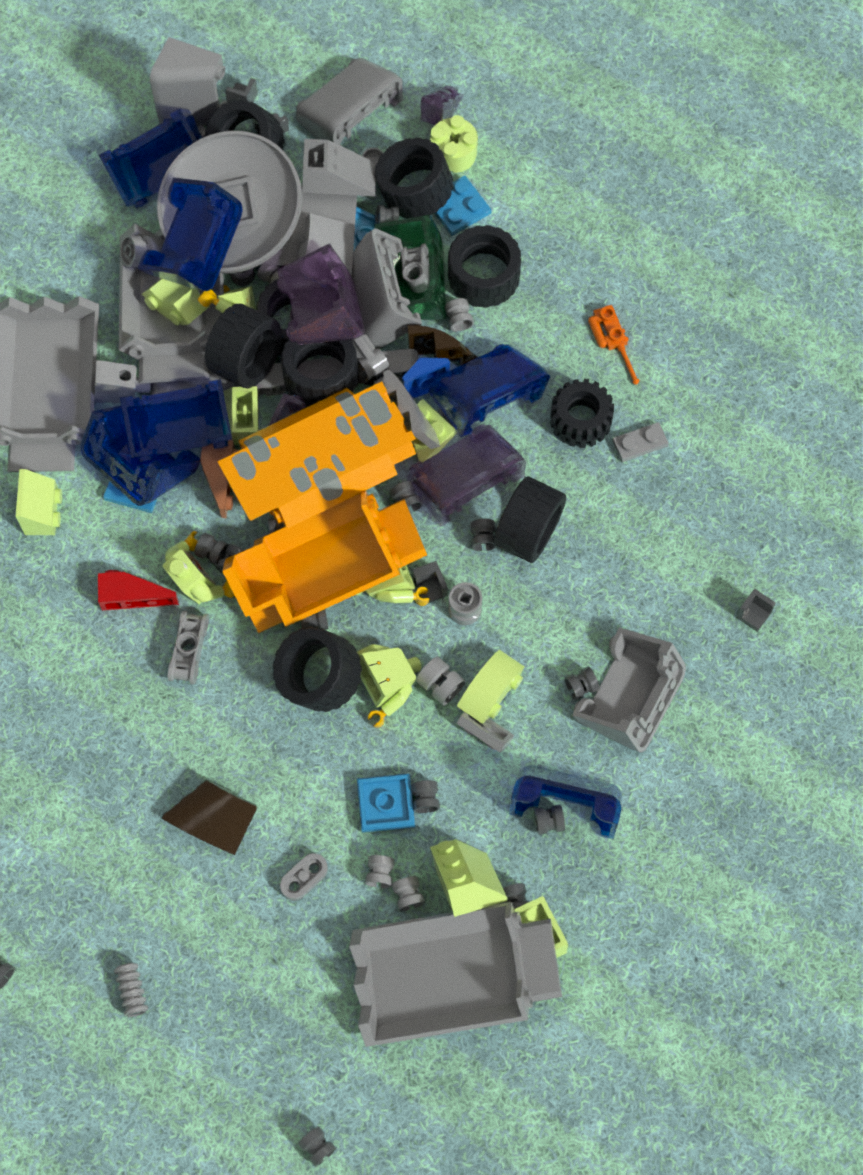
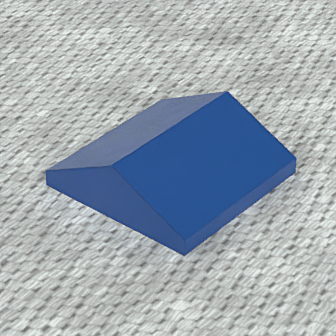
(420, 375)

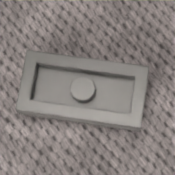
(640, 442)
(489, 732)

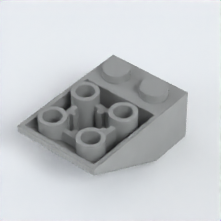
(336, 170)

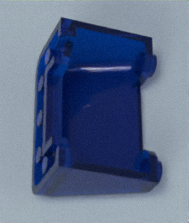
(143, 162)
(197, 235)
(487, 385)
(176, 421)
(108, 451)
(599, 795)

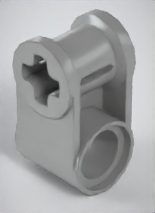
(416, 263)

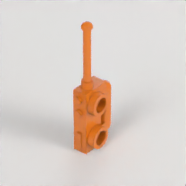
(615, 334)

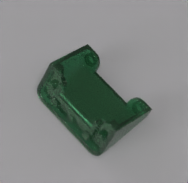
(413, 233)

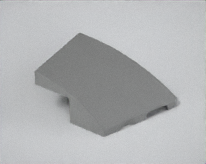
(325, 230)
(412, 414)

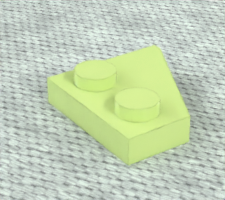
(443, 429)

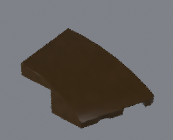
(434, 341)
(213, 816)

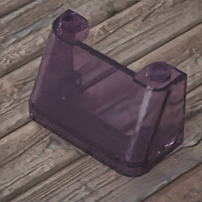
(321, 298)
(465, 471)

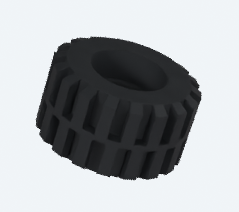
(582, 430)

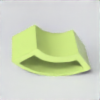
(174, 301)
(490, 687)

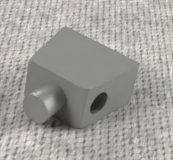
(116, 381)

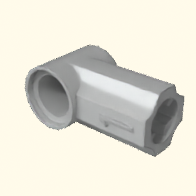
(369, 359)

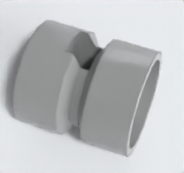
(133, 247)
(465, 610)
(433, 674)

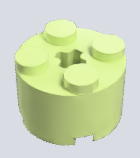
(457, 141)

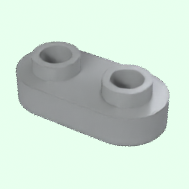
(301, 875)

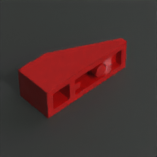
(127, 591)

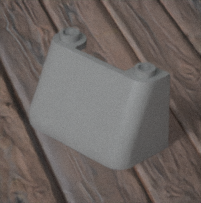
(186, 79)
(348, 100)
(377, 289)
(634, 690)

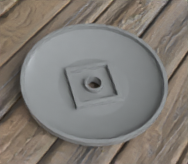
(258, 177)

